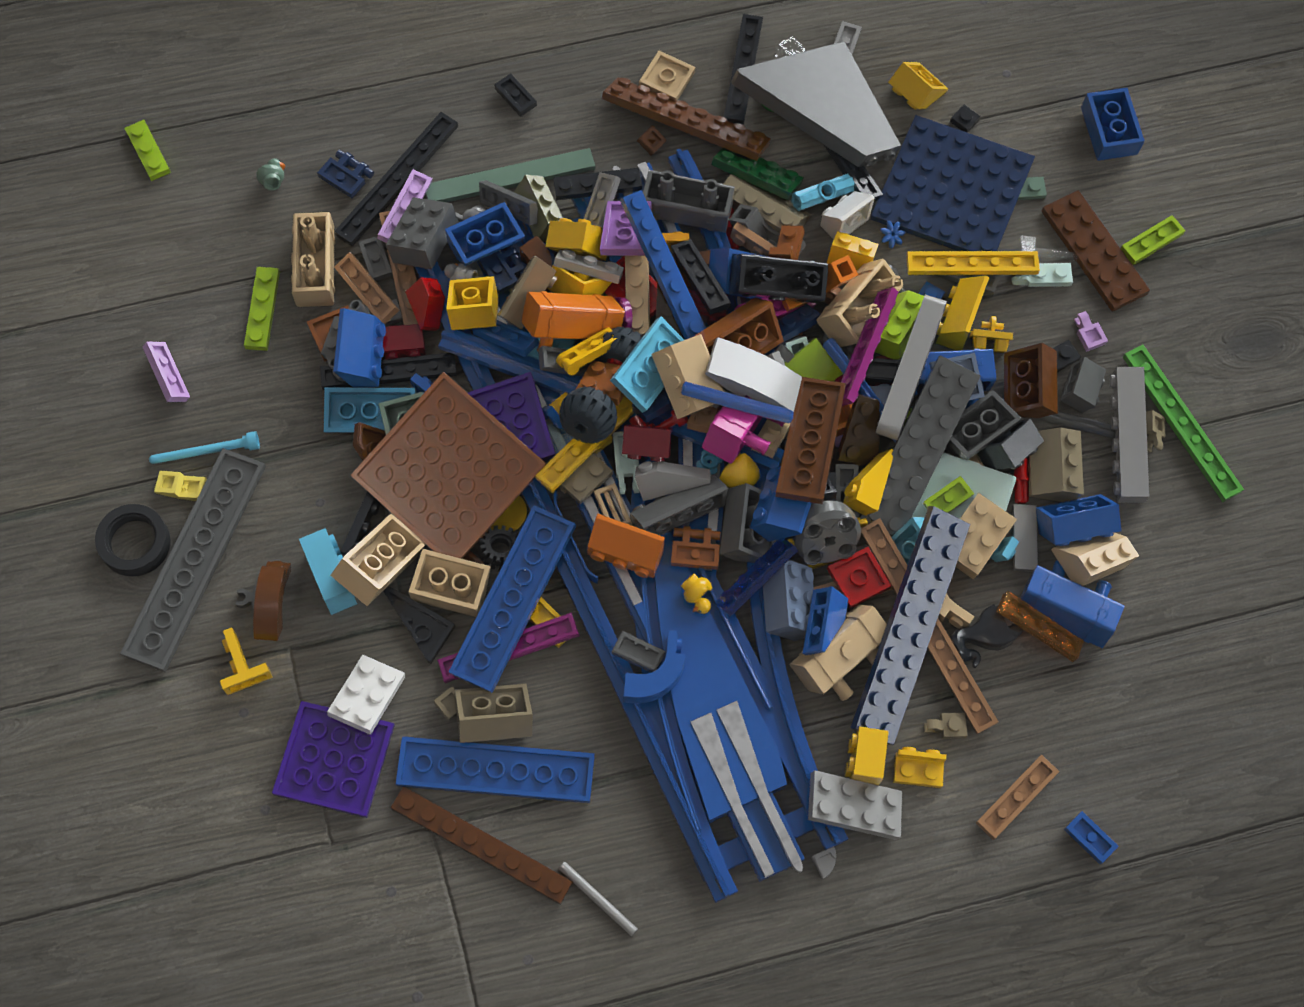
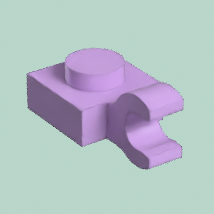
(1089, 334)

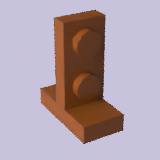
(788, 243)

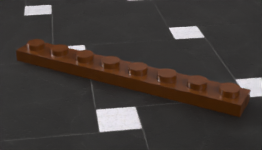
(482, 845)

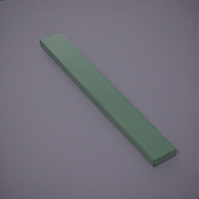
(511, 176)

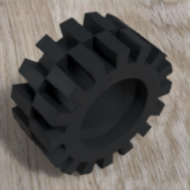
(495, 536)

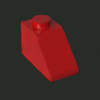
(426, 302)

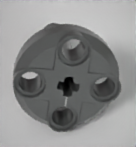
(828, 533)

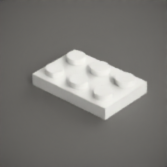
(366, 694)

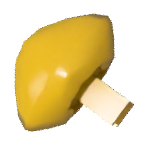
(741, 471)

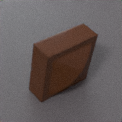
(651, 140)

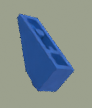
(825, 619)

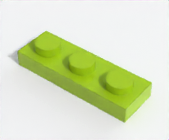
(147, 150)
(1152, 240)

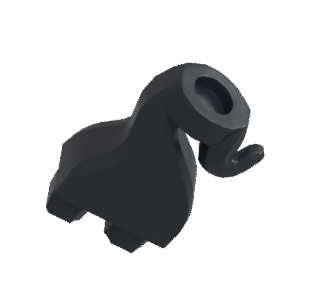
(988, 633)

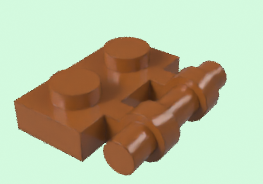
(695, 554)

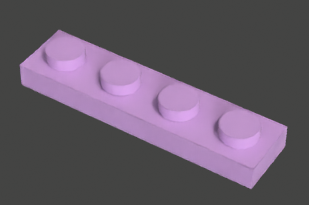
(415, 186)

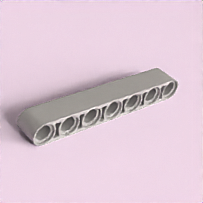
(911, 367)

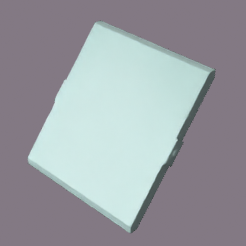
(981, 479)

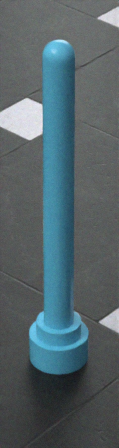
(248, 441)

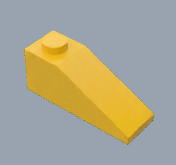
(867, 488)

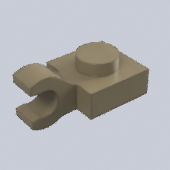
(1155, 429)
(950, 725)

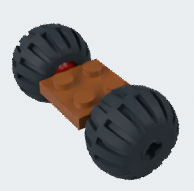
(590, 409)

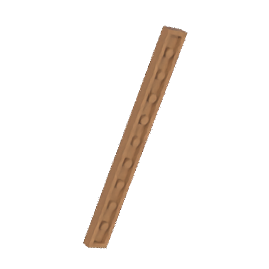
(940, 644)

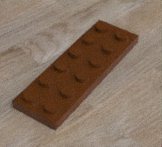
(1095, 250)
(811, 441)

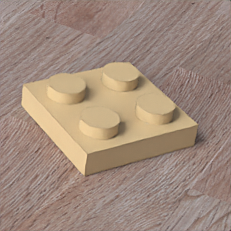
(667, 75)

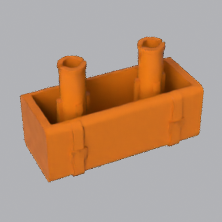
(569, 315)

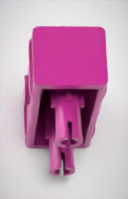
(732, 431)

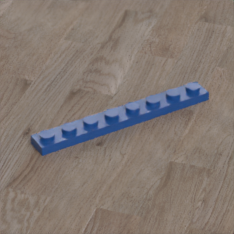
(662, 264)

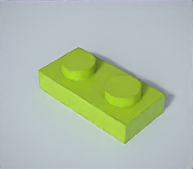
(950, 496)

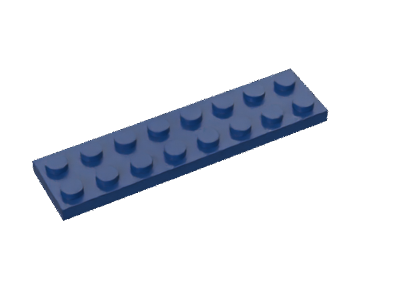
(512, 599)
(495, 769)

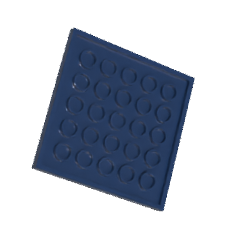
(953, 187)

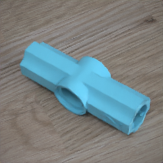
(813, 195)

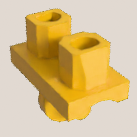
(1001, 339)

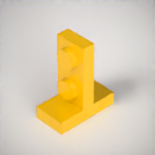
(245, 677)

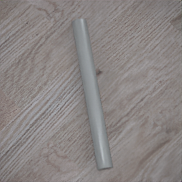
(595, 896)

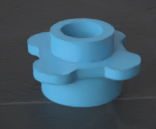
(706, 456)

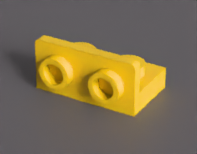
(919, 767)

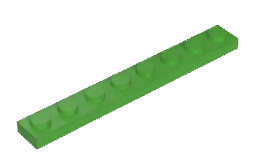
(1185, 425)

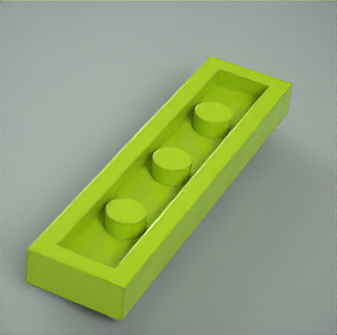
(262, 308)

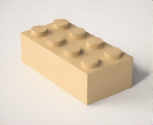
(378, 559)

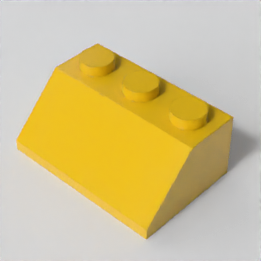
(961, 312)

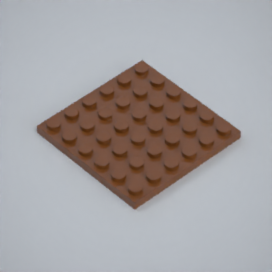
(448, 469)

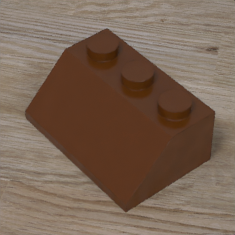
(1031, 381)

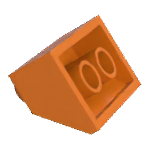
(625, 546)

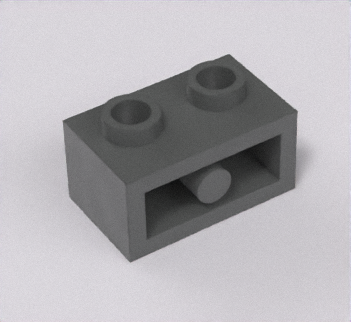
(1083, 385)

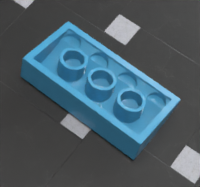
(352, 405)

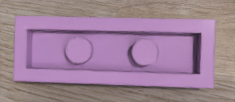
(166, 372)

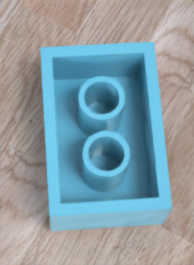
(323, 558)

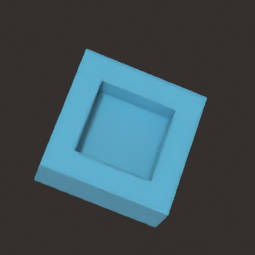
(1005, 550)

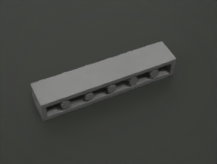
(1130, 436)

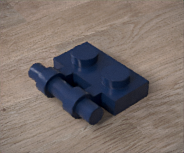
(342, 178)
(497, 266)

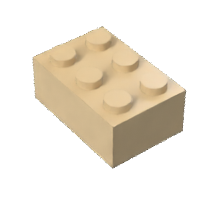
(986, 531)

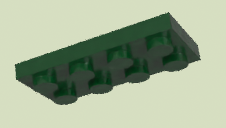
(761, 173)

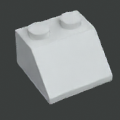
(848, 213)

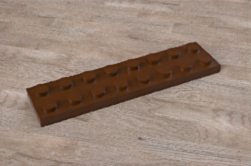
(686, 118)

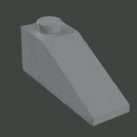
(665, 478)

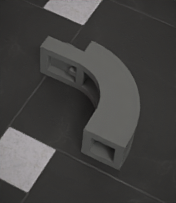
(752, 219)

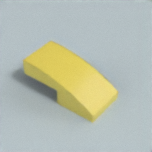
(179, 486)

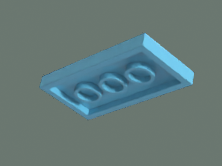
(638, 374)

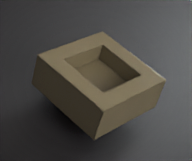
(446, 703)

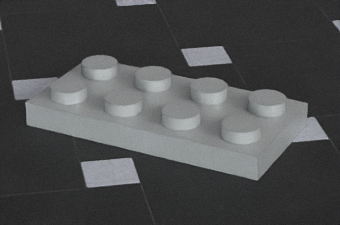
(855, 805)

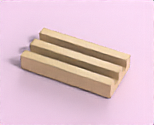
(613, 487)

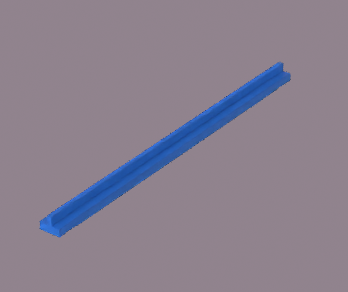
(513, 364)

